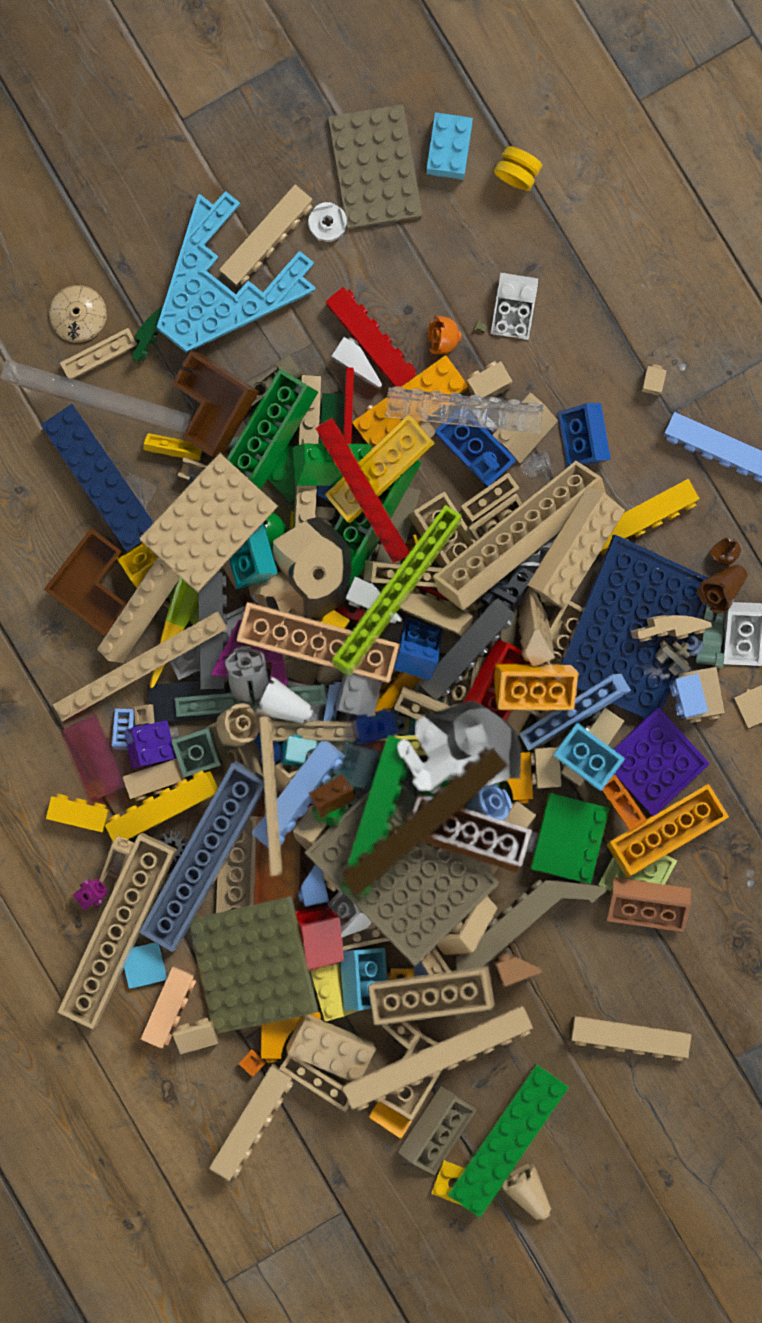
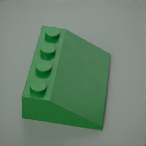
(569, 838)

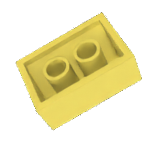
(329, 991)

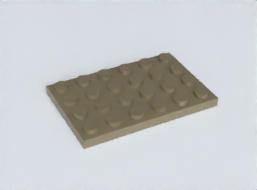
(375, 166)

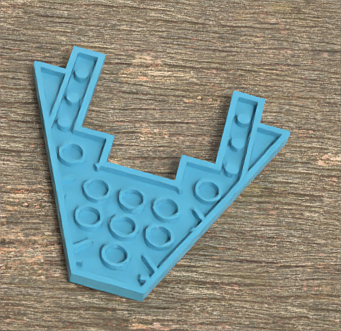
(201, 306)

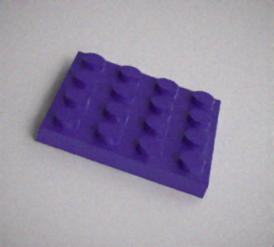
(657, 761)

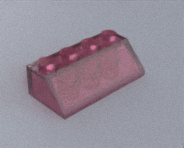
(94, 758)

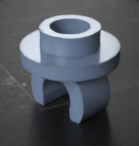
(695, 646)

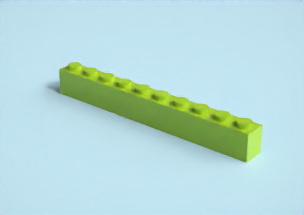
(397, 590)

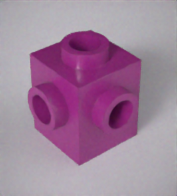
(90, 893)

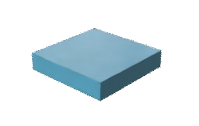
(145, 965)

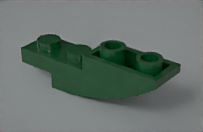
(146, 336)

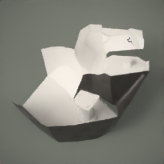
(443, 740)

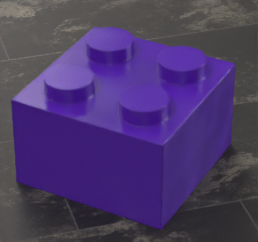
(149, 744)

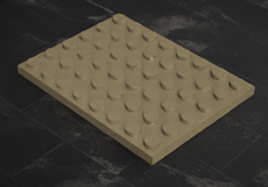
(419, 895)

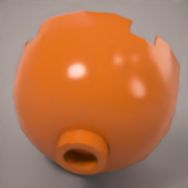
(443, 334)

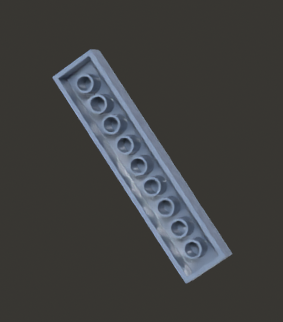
(204, 856)

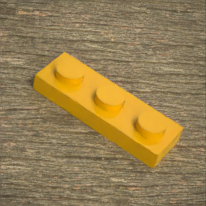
(172, 447)

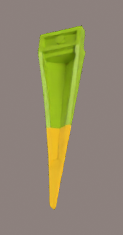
(181, 607)

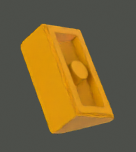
(390, 1119)

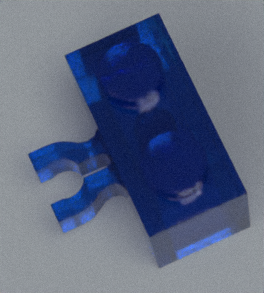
(374, 727)

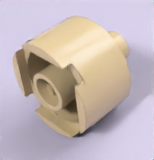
(238, 725)

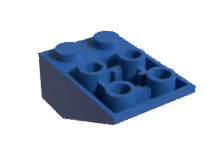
(418, 649)

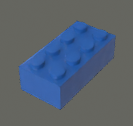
(469, 443)

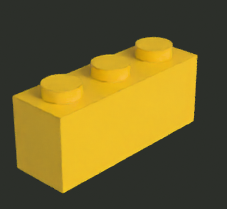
(78, 813)

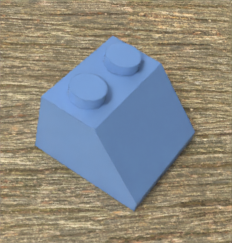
(314, 888)

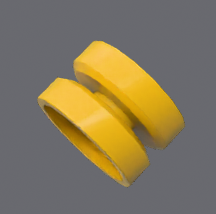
(518, 168)

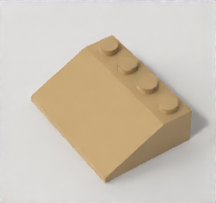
(437, 613)

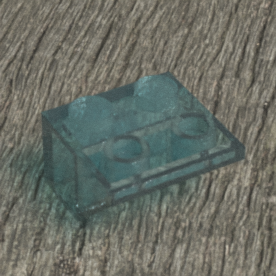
(359, 765)

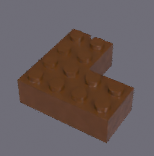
(222, 399)
(80, 580)

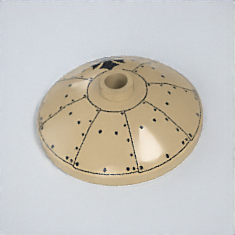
(80, 326)

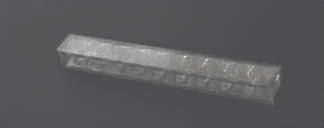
(95, 397)

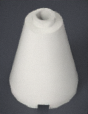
(283, 703)

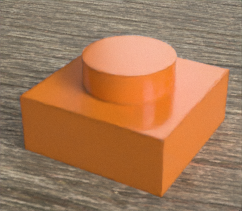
(252, 1062)

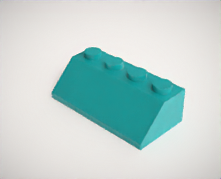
(253, 560)

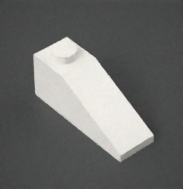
(351, 355)

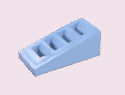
(116, 728)

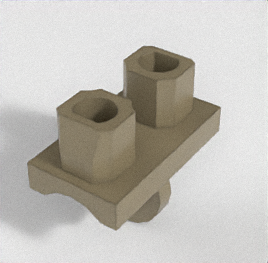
(679, 663)

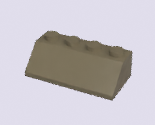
(437, 1131)

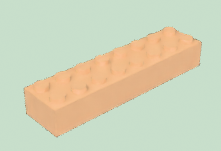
(311, 641)

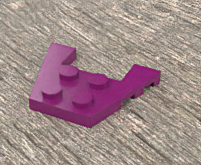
(278, 667)

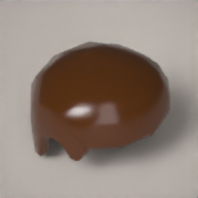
(726, 551)

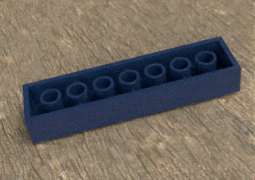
(98, 476)

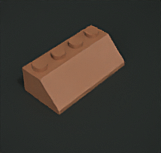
(649, 904)

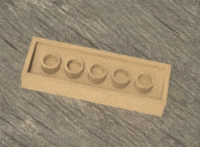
(240, 876)

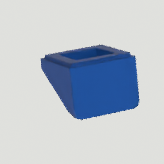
(484, 465)

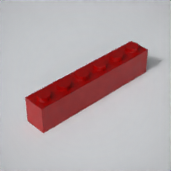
(370, 338)

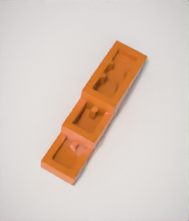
(623, 803)

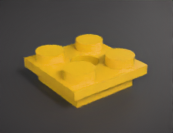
(447, 1171)

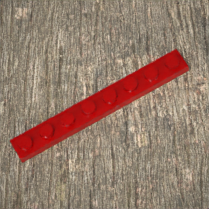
(362, 490)

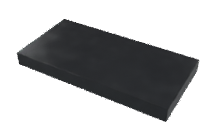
(163, 700)

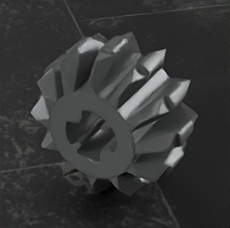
(179, 843)

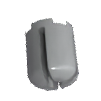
(239, 674)

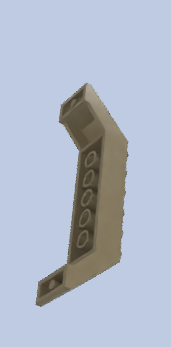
(520, 917)

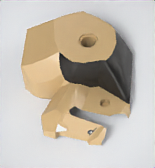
(313, 571)

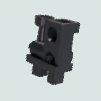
(509, 592)

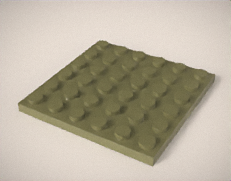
(253, 965)

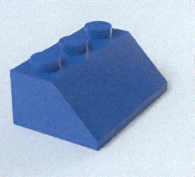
(584, 434)

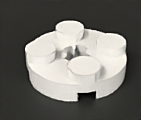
(333, 213)

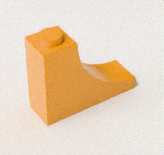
(522, 788)
(275, 1035)

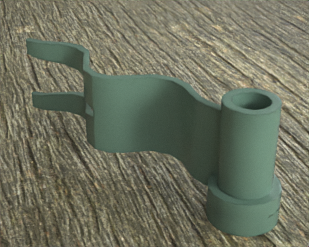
(712, 641)

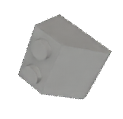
(358, 695)

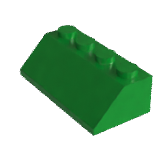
(315, 465)

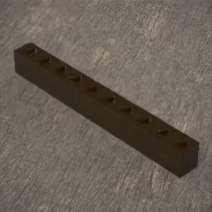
(423, 821)

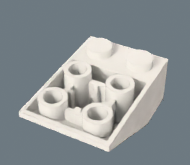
(514, 306)
(365, 594)

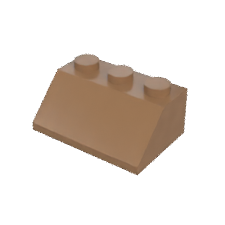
(513, 969)

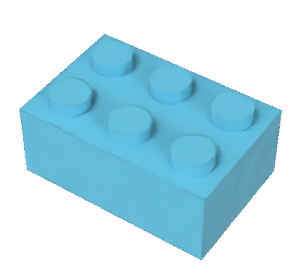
(449, 146)
(588, 757)
(358, 972)

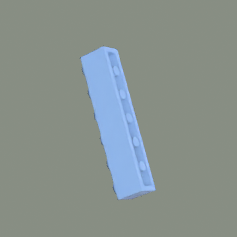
(715, 445)
(585, 706)
(295, 797)

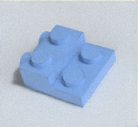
(330, 713)

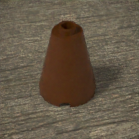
(722, 588)

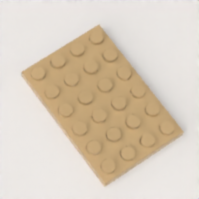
(208, 522)

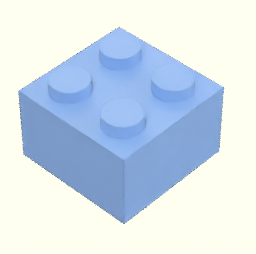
(688, 696)

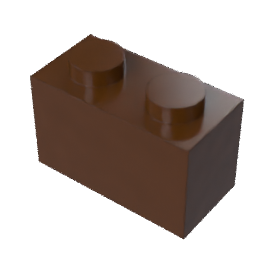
(331, 796)

